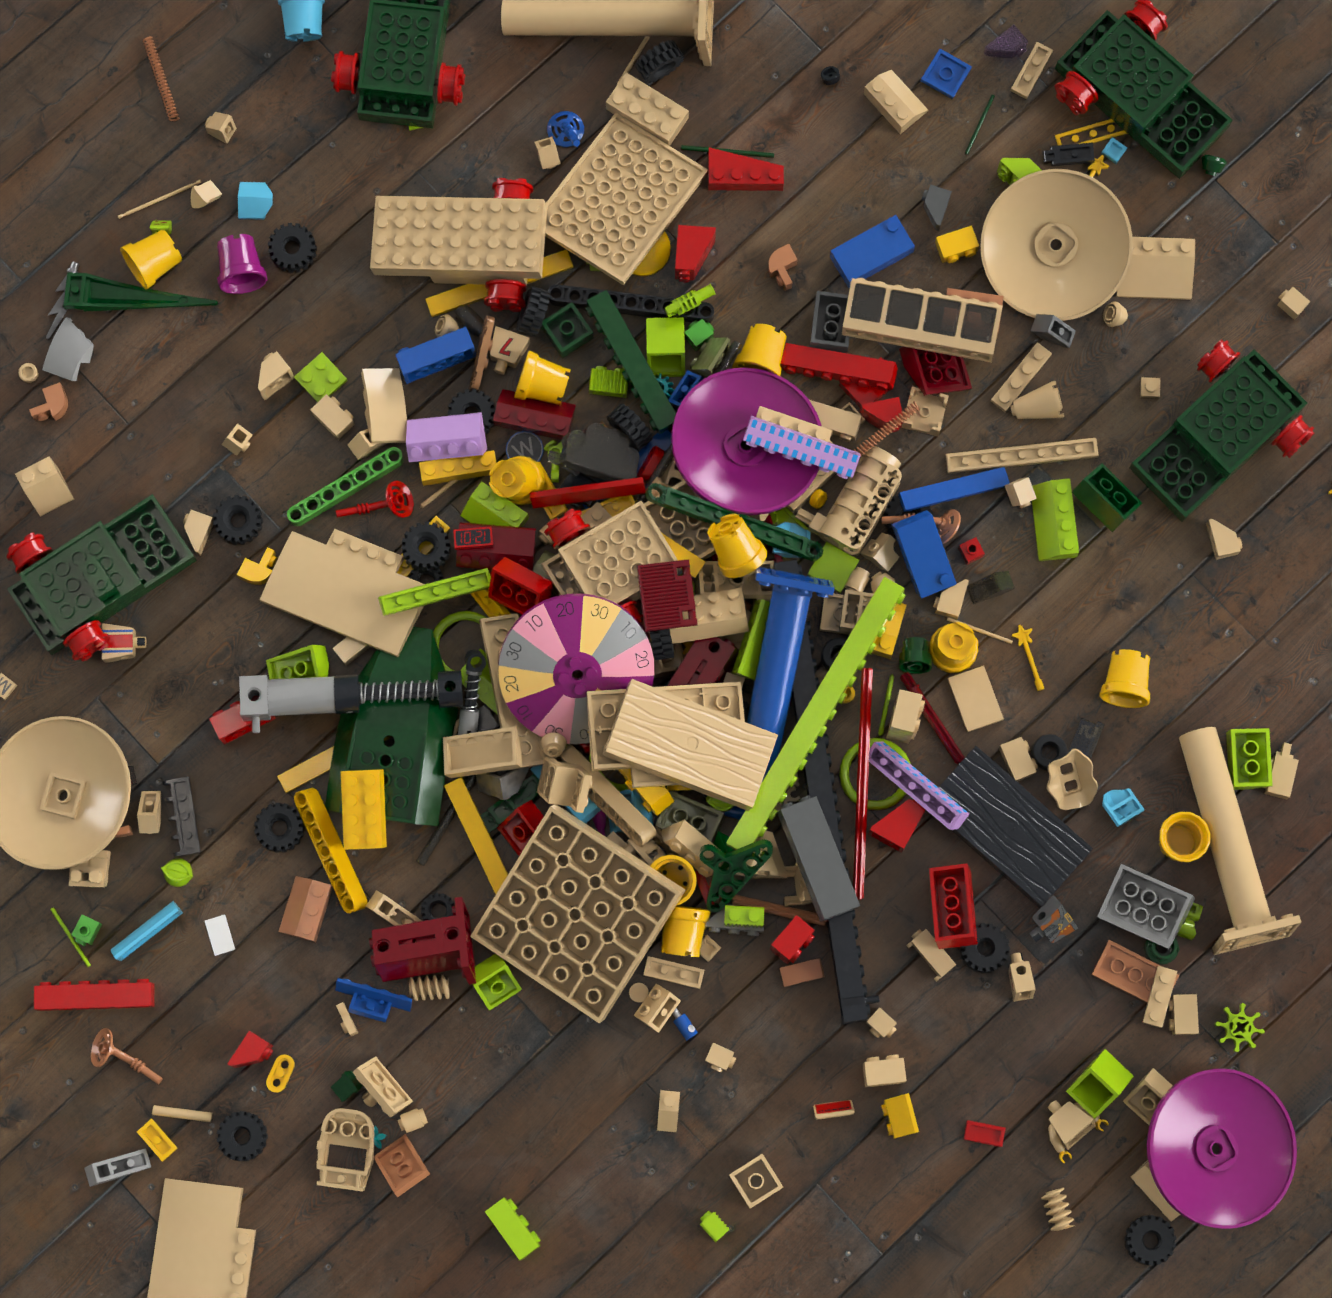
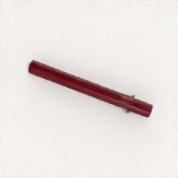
(934, 720)

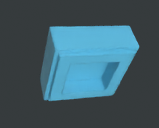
(1114, 150)

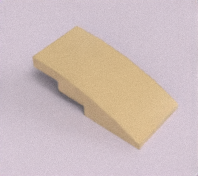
(384, 405)

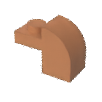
(779, 262)
(56, 404)

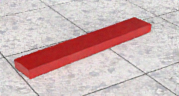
(587, 492)

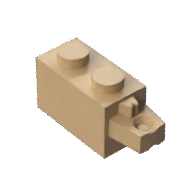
(1283, 773)

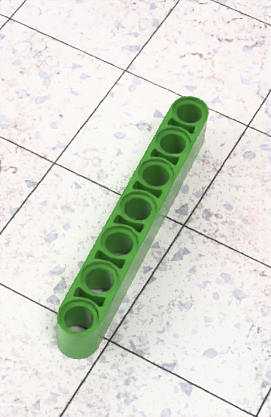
(355, 486)

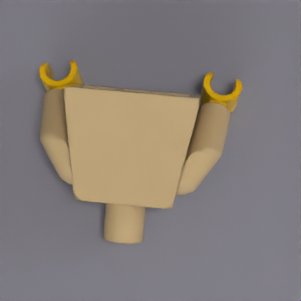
(1070, 1125)

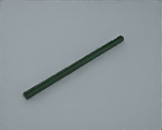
(979, 124)

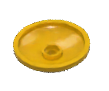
(656, 257)

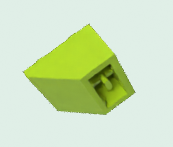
(1015, 168)

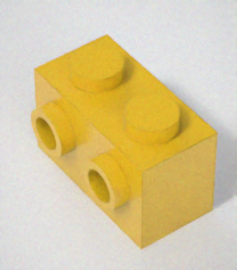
(957, 244)

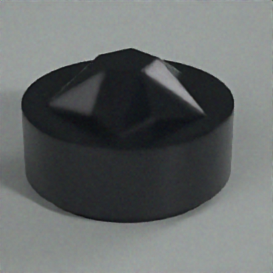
(830, 75)

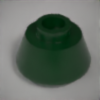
(1213, 164)

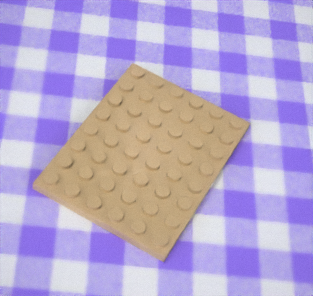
(620, 198)

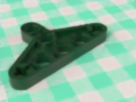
(737, 861)

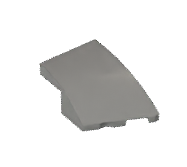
(68, 351)

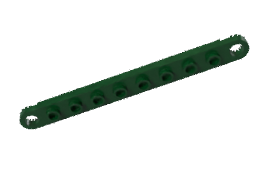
(711, 513)

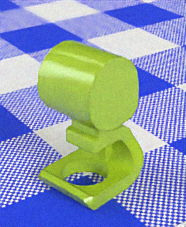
(1188, 928)

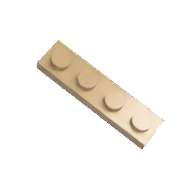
(1021, 377)
(794, 423)

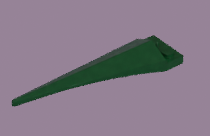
(102, 294)

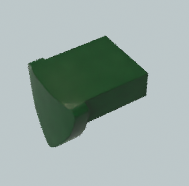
(346, 1085)

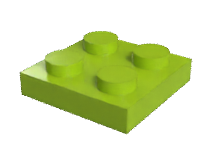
(320, 378)

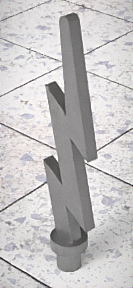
(58, 307)

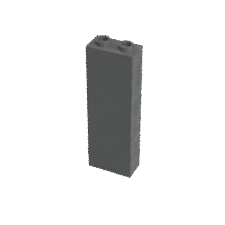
(818, 858)

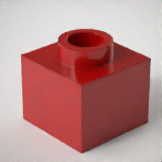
(968, 556)

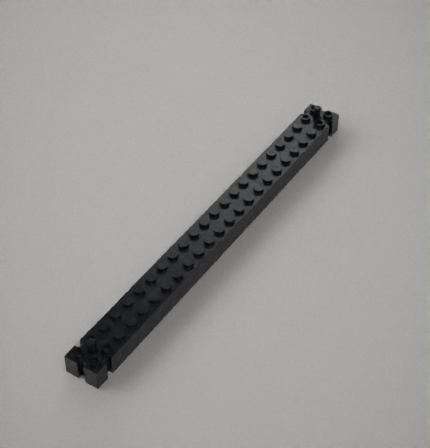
(819, 781)

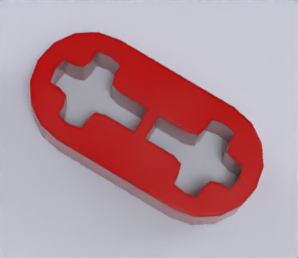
(650, 463)

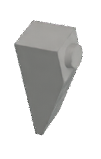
(117, 1167)

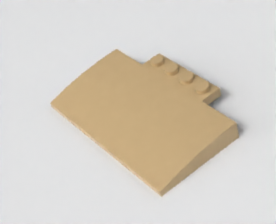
(340, 588)
(604, 706)
(200, 1244)

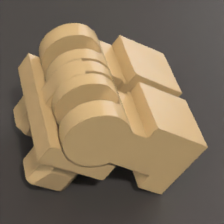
(648, 852)
(92, 872)

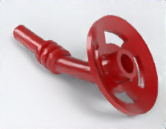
(391, 502)

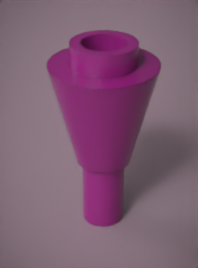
(600, 822)

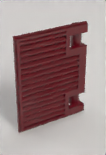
(666, 595)

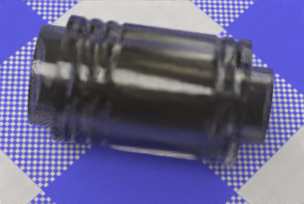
(470, 319)

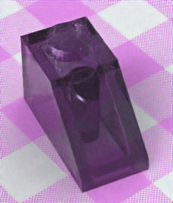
(1007, 44)

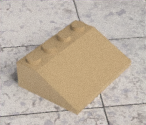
(1160, 269)

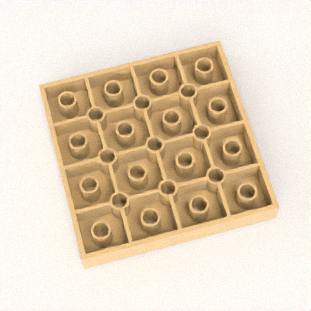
(577, 913)

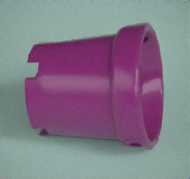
(239, 265)

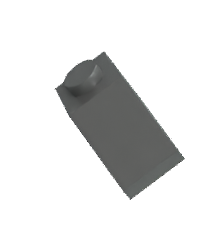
(935, 204)
(1053, 330)

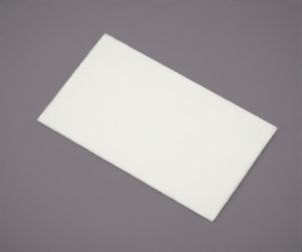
(219, 935)

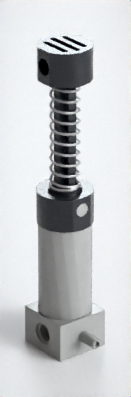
(335, 694)

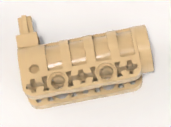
(857, 501)

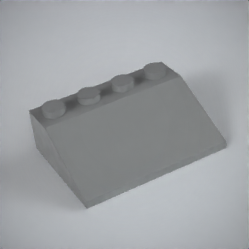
(1146, 906)

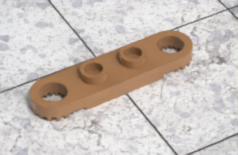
(485, 345)

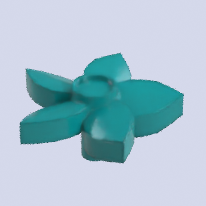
(377, 1137)

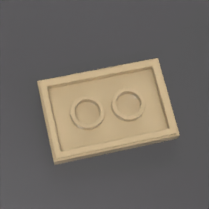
(975, 699)

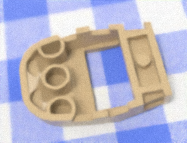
(347, 1129)

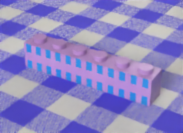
(802, 447)
(917, 785)

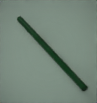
(739, 152)

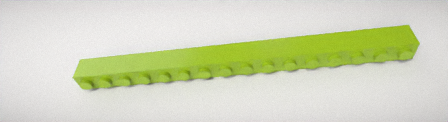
(817, 713)

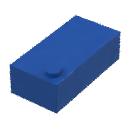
(872, 250)
(435, 355)
(924, 554)

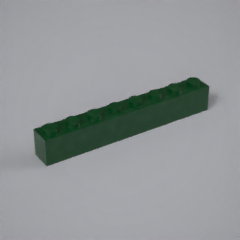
(632, 362)

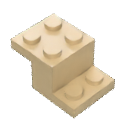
(843, 611)
(564, 784)

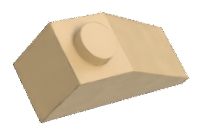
(390, 910)

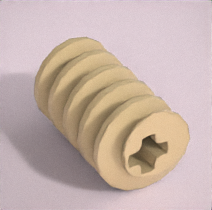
(429, 988)
(1057, 1209)

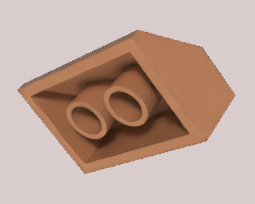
(305, 909)

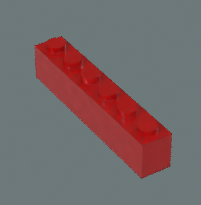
(839, 366)
(94, 995)

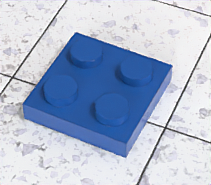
(946, 73)

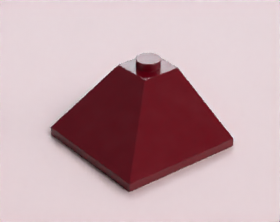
(935, 371)

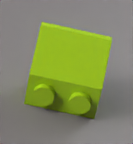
(495, 981)

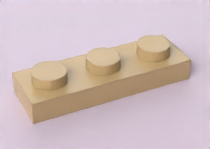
(1031, 70)
(673, 972)
(1159, 996)

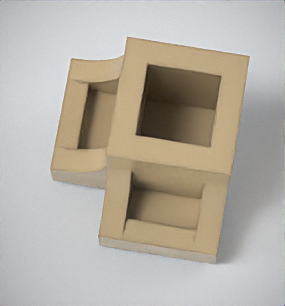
(881, 552)

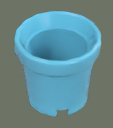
(302, 19)

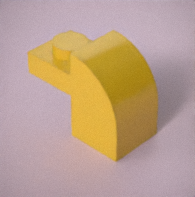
(258, 573)

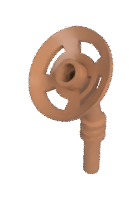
(943, 523)
(108, 1049)

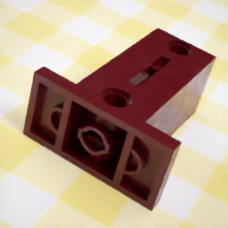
(703, 665)
(425, 947)

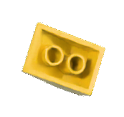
(887, 642)

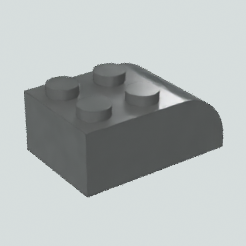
(828, 322)

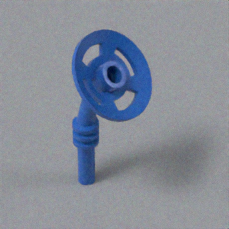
(566, 129)

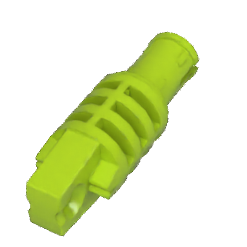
(689, 301)

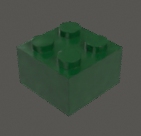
(567, 330)

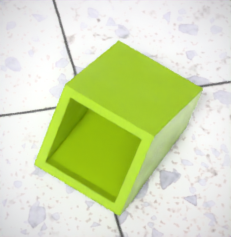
(666, 346)
(1100, 1083)

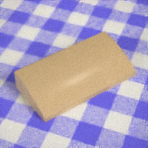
(482, 752)

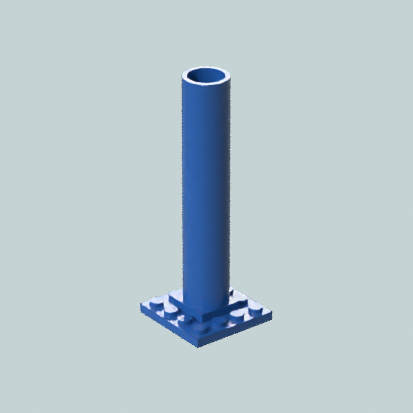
(781, 648)

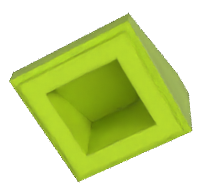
(161, 225)

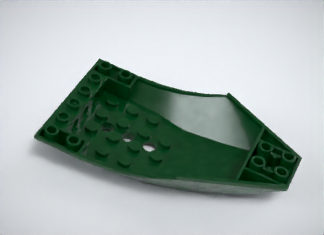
(418, 729)

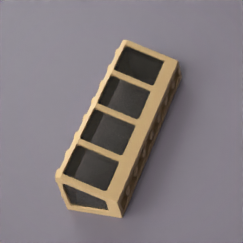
(921, 319)

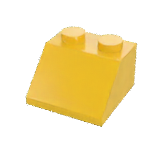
(900, 1116)

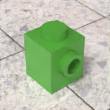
(699, 333)
(86, 930)

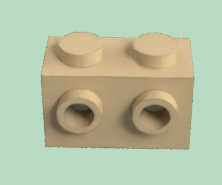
(657, 1008)

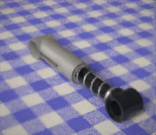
(469, 713)

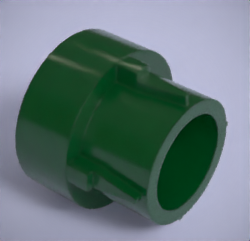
(915, 656)
(1153, 955)

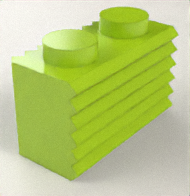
(608, 382)
(744, 916)
(713, 1225)

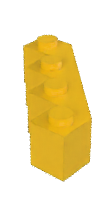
(655, 798)

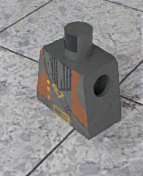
(1052, 922)

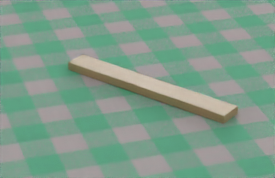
(1021, 455)

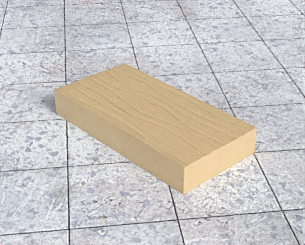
(690, 745)

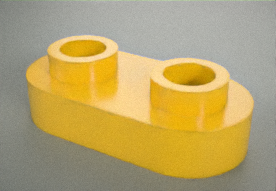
(280, 1073)

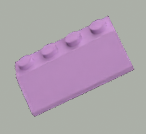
(445, 437)

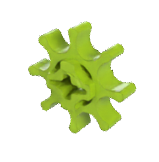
(1233, 1021)

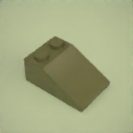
(710, 356)
(701, 817)

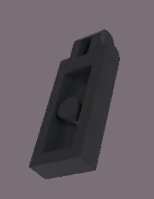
(1069, 154)

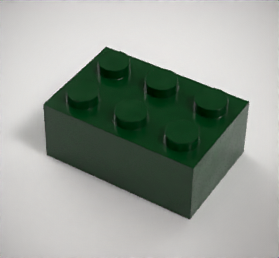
(1107, 497)

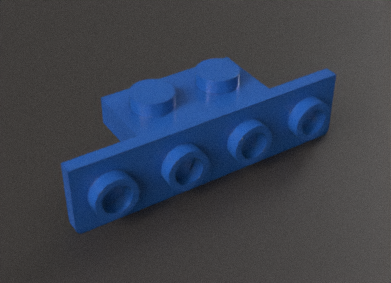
(371, 1001)

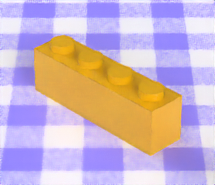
(456, 468)

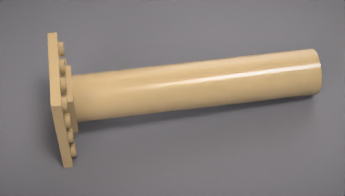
(612, 18)
(1230, 847)

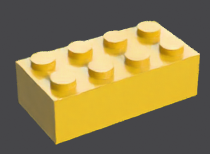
(363, 809)

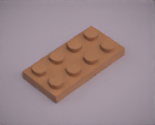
(1126, 970)

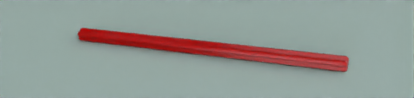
(862, 782)

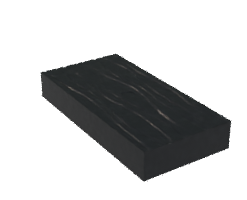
(1013, 828)

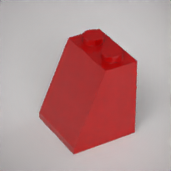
(692, 250)
(898, 825)

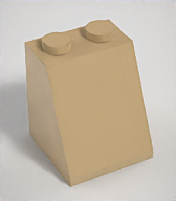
(44, 486)

